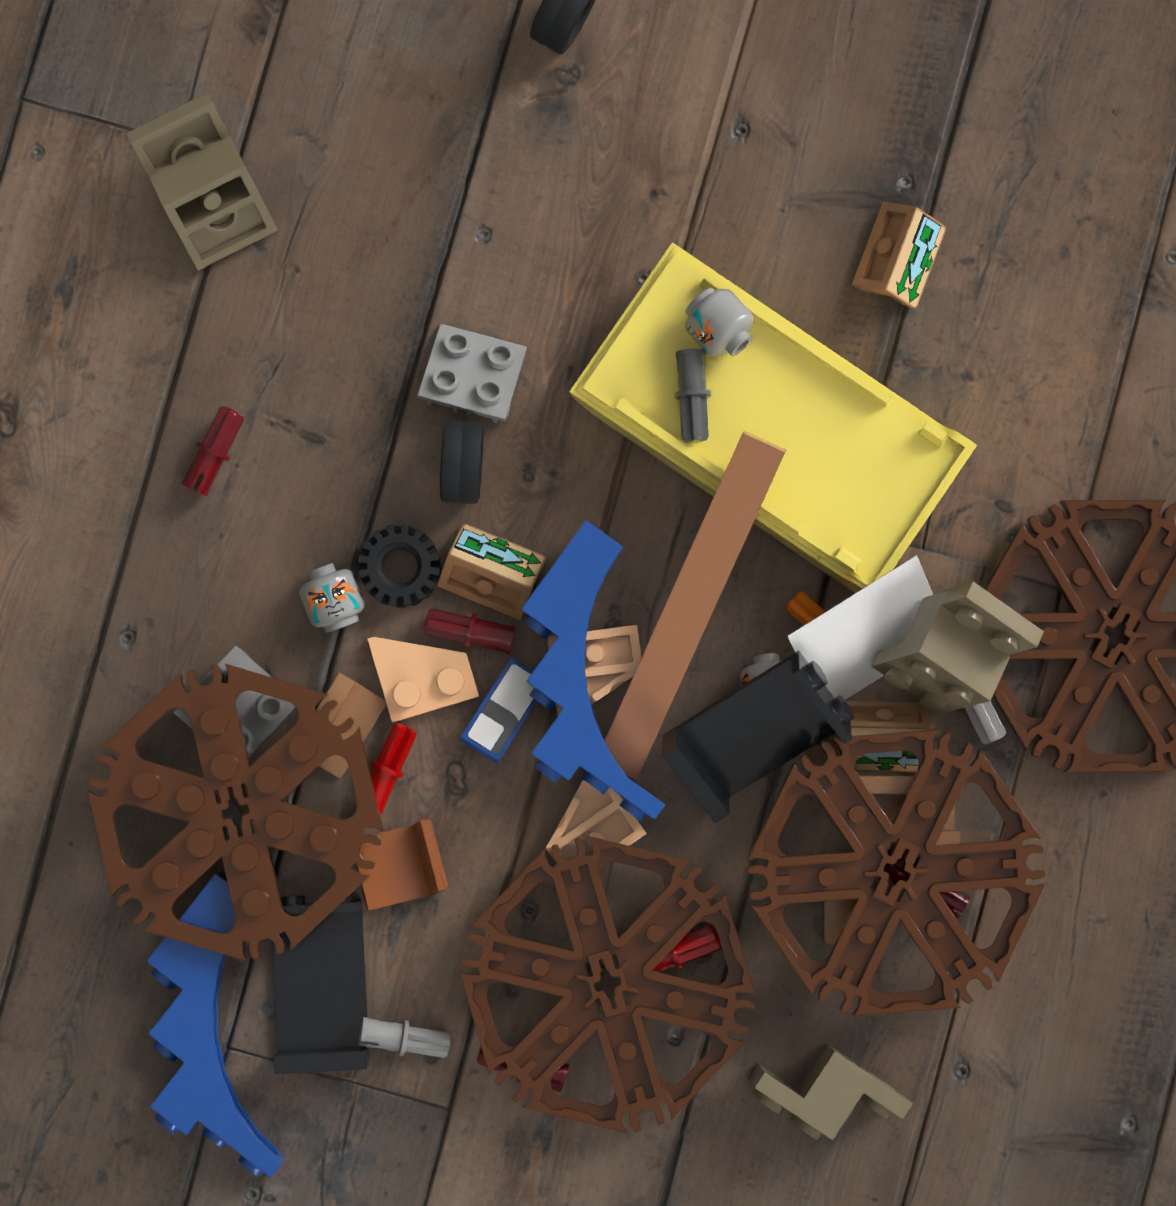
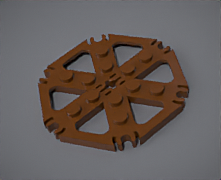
(1072, 634)
(194, 800)
(920, 904)
(577, 1014)

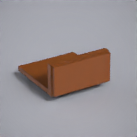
(404, 868)

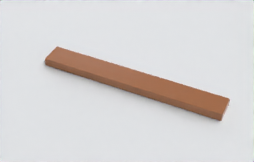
(692, 601)

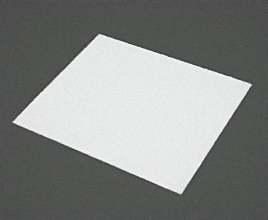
(854, 631)

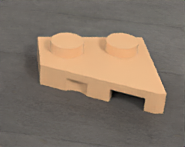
(609, 659)
(421, 677)
(597, 817)

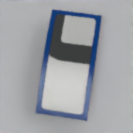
(501, 712)

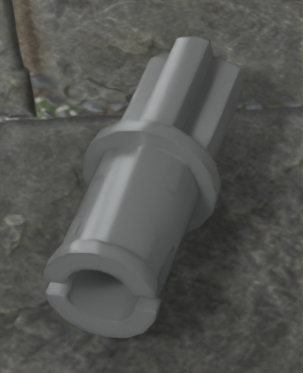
(692, 395)

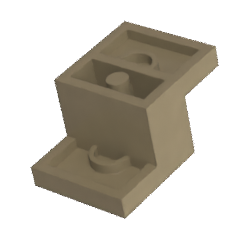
(202, 181)
(956, 648)
(827, 1093)

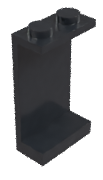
(755, 732)
(321, 993)

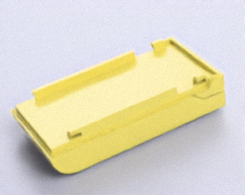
(857, 456)

